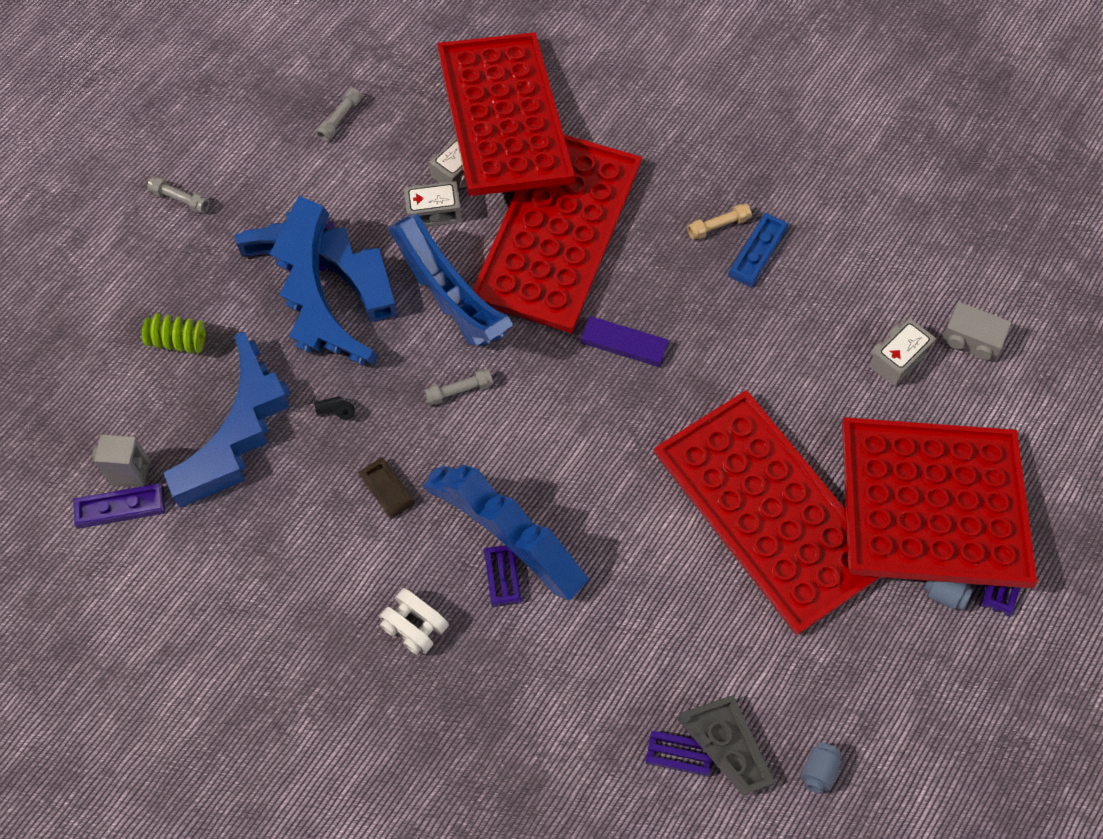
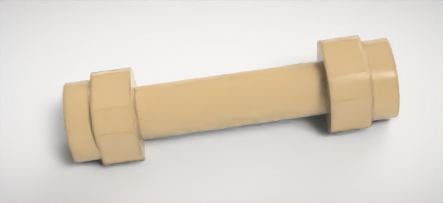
(740, 214)

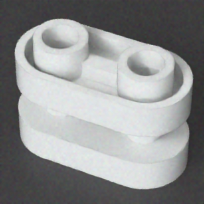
(415, 639)

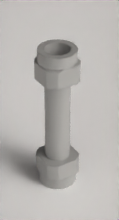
(327, 128)
(160, 187)
(481, 379)

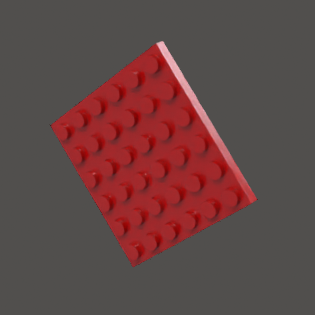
(936, 503)

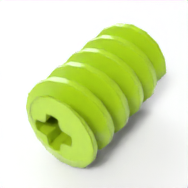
(175, 334)

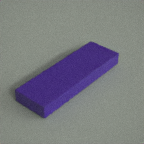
(624, 341)
(119, 506)

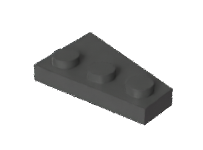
(729, 743)

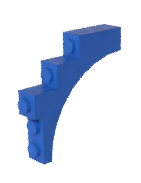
(298, 253)
(361, 270)
(472, 315)
(220, 460)
(505, 519)

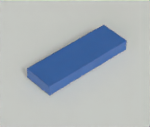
(758, 250)

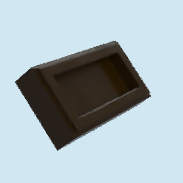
(386, 488)

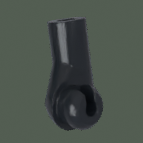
(337, 406)

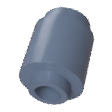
(948, 593)
(821, 768)

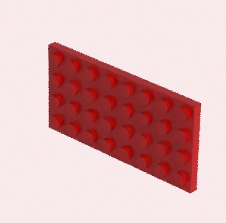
(504, 114)
(558, 238)
(766, 509)

